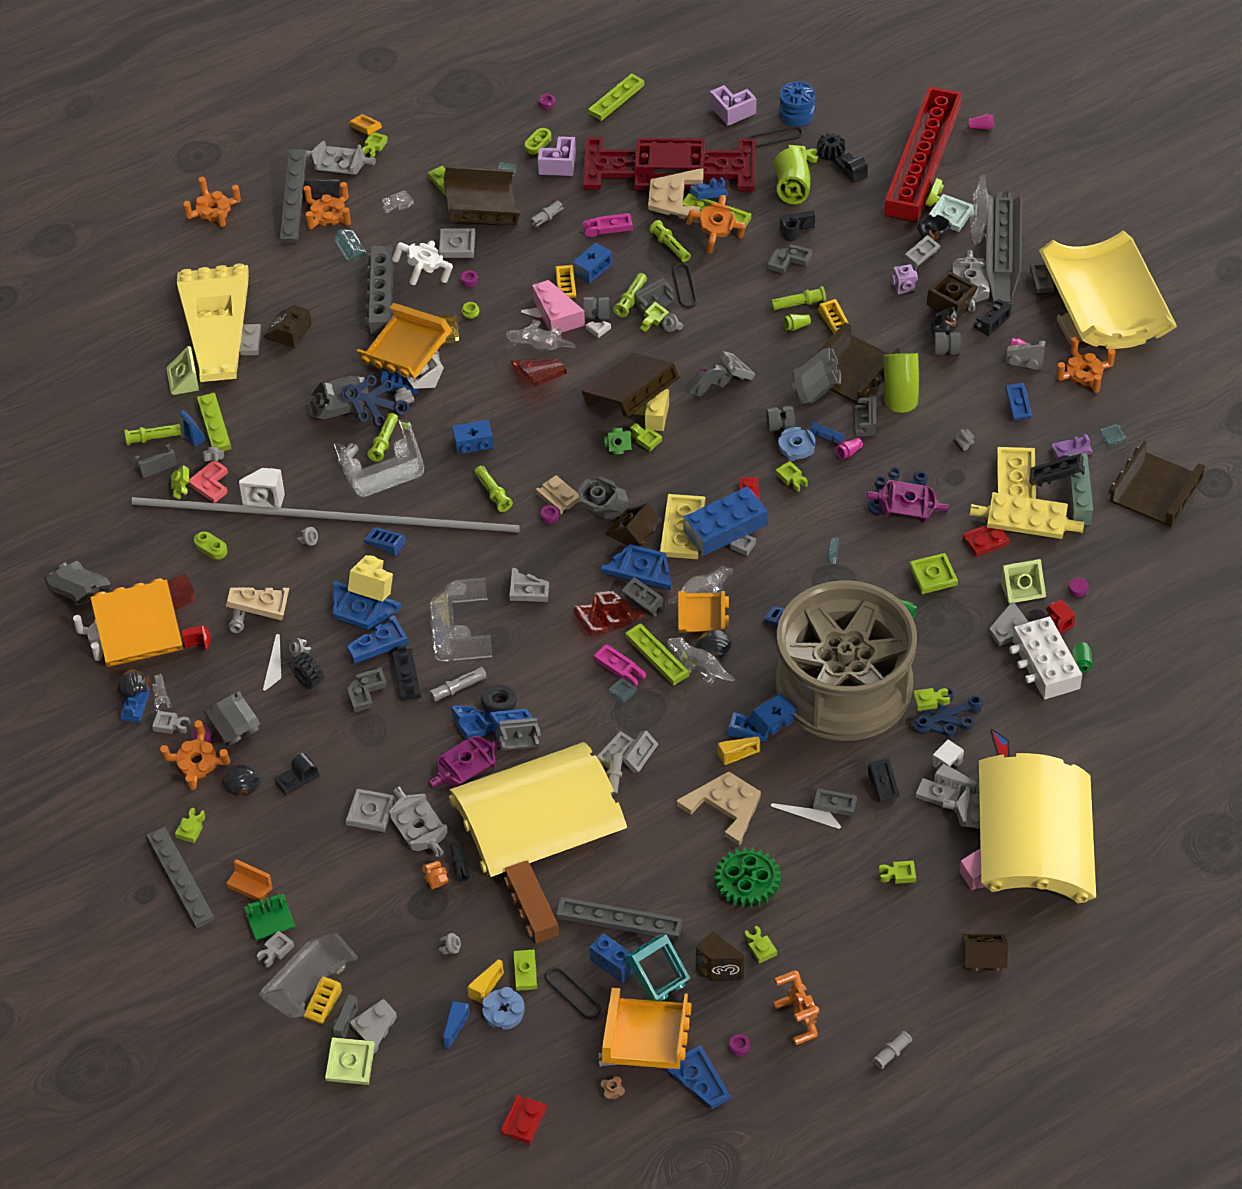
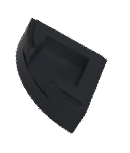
(1037, 614)

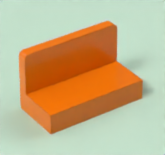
(250, 881)

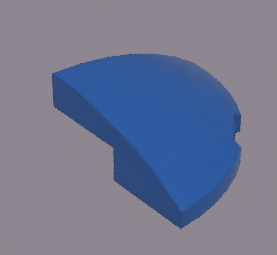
(472, 721)

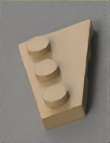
(261, 602)

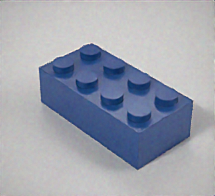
(725, 520)

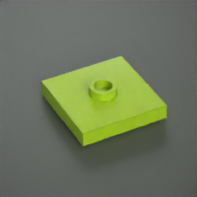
(933, 573)

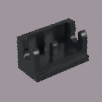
(994, 318)

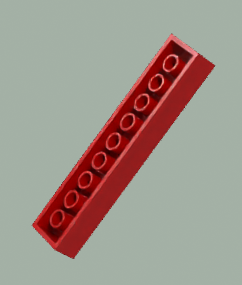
(922, 154)

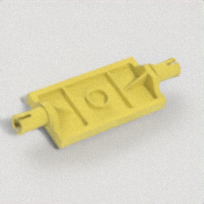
(1027, 516)

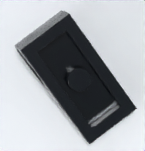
(854, 168)
(792, 223)
(300, 774)
(883, 778)

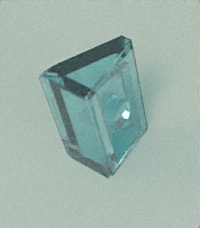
(349, 244)

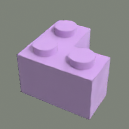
(732, 107)
(558, 160)

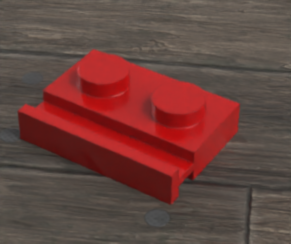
(985, 539)
(523, 1119)

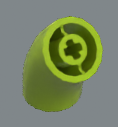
(792, 175)
(901, 381)

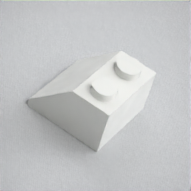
(263, 488)

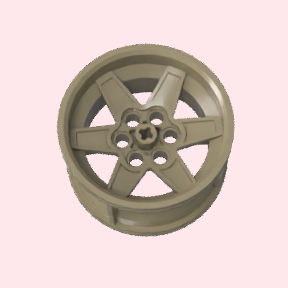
(855, 630)

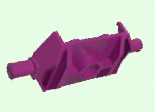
(893, 499)
(455, 771)

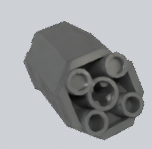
(816, 376)
(328, 400)
(603, 498)
(76, 582)
(232, 718)

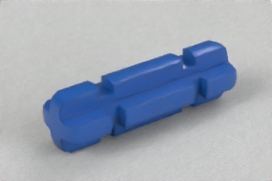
(826, 432)

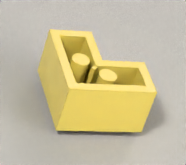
(656, 411)
(370, 579)

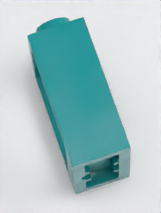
(645, 950)

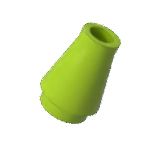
(793, 322)

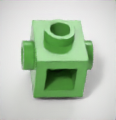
(625, 443)

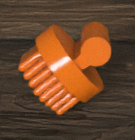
(435, 874)

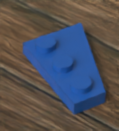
(383, 639)
(701, 1078)

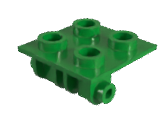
(269, 916)

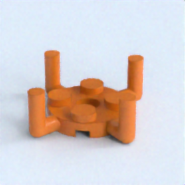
(213, 199)
(336, 206)
(714, 228)
(1090, 362)
(194, 748)
(804, 1006)

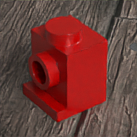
(1061, 615)

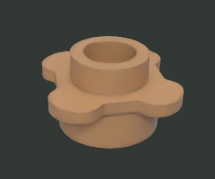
(612, 1093)

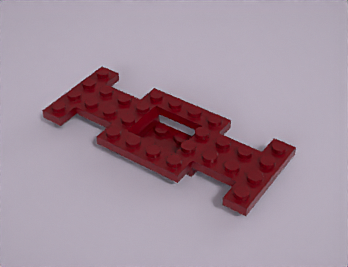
(668, 154)

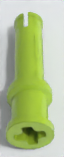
(665, 236)
(807, 298)
(628, 299)
(143, 434)
(381, 442)
(496, 493)

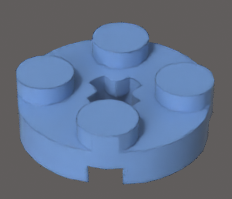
(792, 451)
(499, 998)

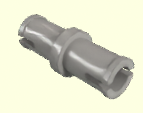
(546, 214)
(614, 772)
(892, 1049)

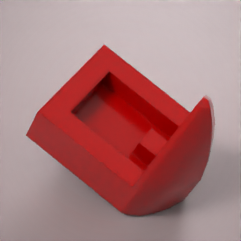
(196, 636)

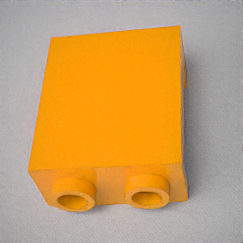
(702, 612)

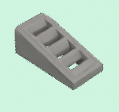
(951, 778)

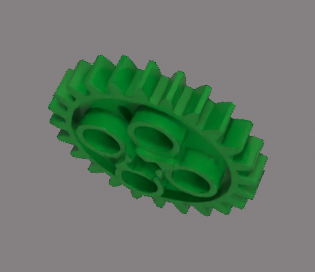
(747, 877)

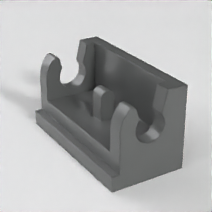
(656, 292)
(865, 417)
(156, 463)
(644, 596)
(518, 734)

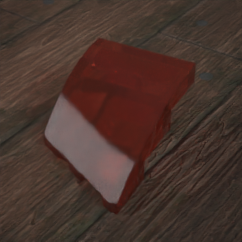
(539, 370)
(606, 613)

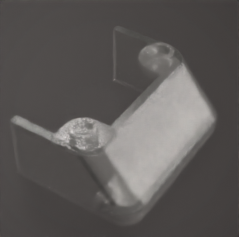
(386, 474)
(453, 641)
(303, 972)

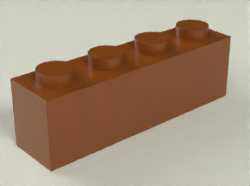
(531, 902)

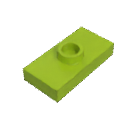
(525, 970)

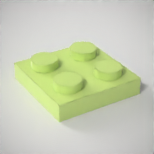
(350, 1061)

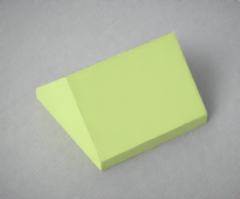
(182, 373)
(1023, 581)

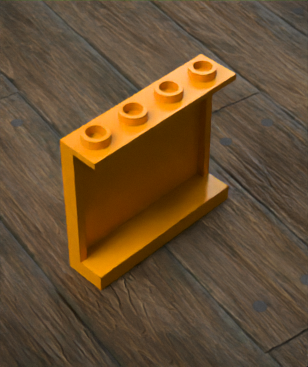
(406, 341)
(136, 622)
(645, 1032)

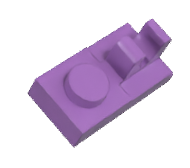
(1077, 445)

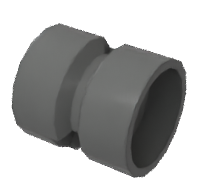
(596, 308)
(947, 343)
(774, 418)

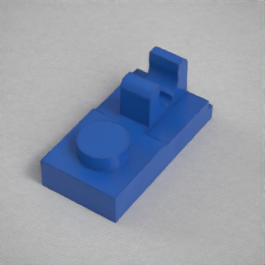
(713, 190)
(1018, 402)
(135, 706)
(508, 715)

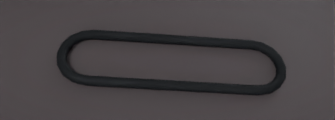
(778, 130)
(692, 285)
(569, 1000)

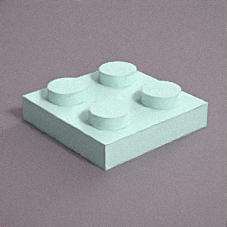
(954, 210)

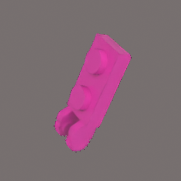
(608, 224)
(619, 664)

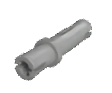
(449, 688)

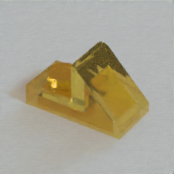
(453, 323)

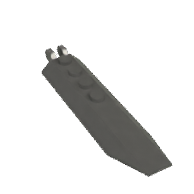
(1003, 245)

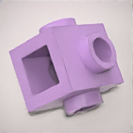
(904, 279)

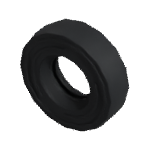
(498, 691)

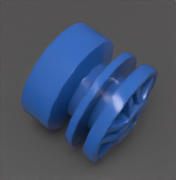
(797, 104)

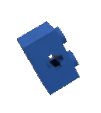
(592, 263)
(472, 437)
(772, 715)
(611, 957)

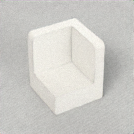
(948, 754)

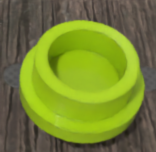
(470, 310)

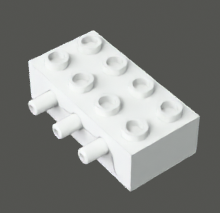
(1046, 658)

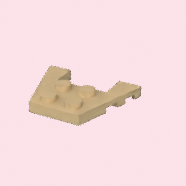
(668, 193)
(730, 797)

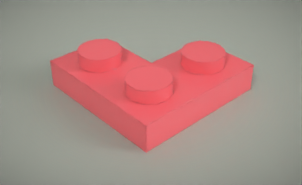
(207, 482)

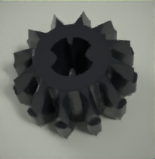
(831, 146)

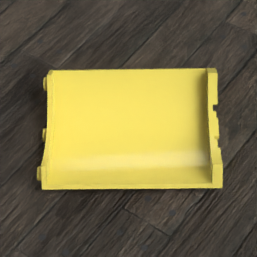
(1108, 292)
(538, 808)
(1036, 825)

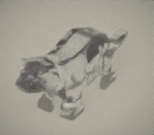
(979, 211)
(539, 338)
(705, 583)
(699, 660)

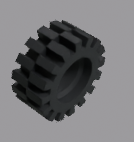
(306, 670)

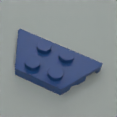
(643, 564)
(359, 609)

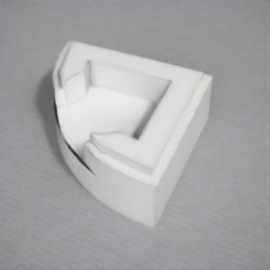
(598, 329)

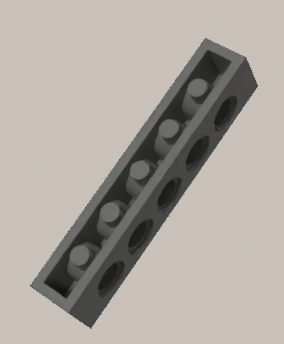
(381, 288)

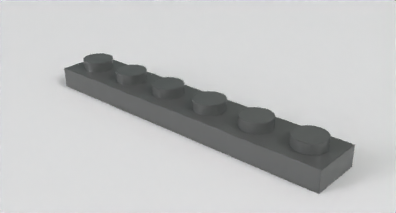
(293, 195)
(180, 877)
(619, 918)

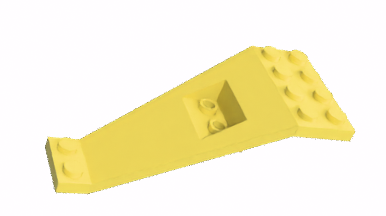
(214, 316)

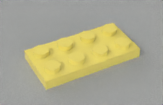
(1014, 471)
(674, 540)

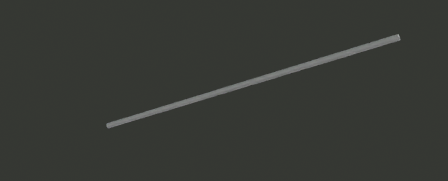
(326, 515)

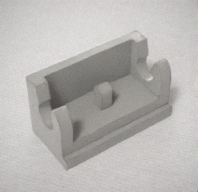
(920, 252)

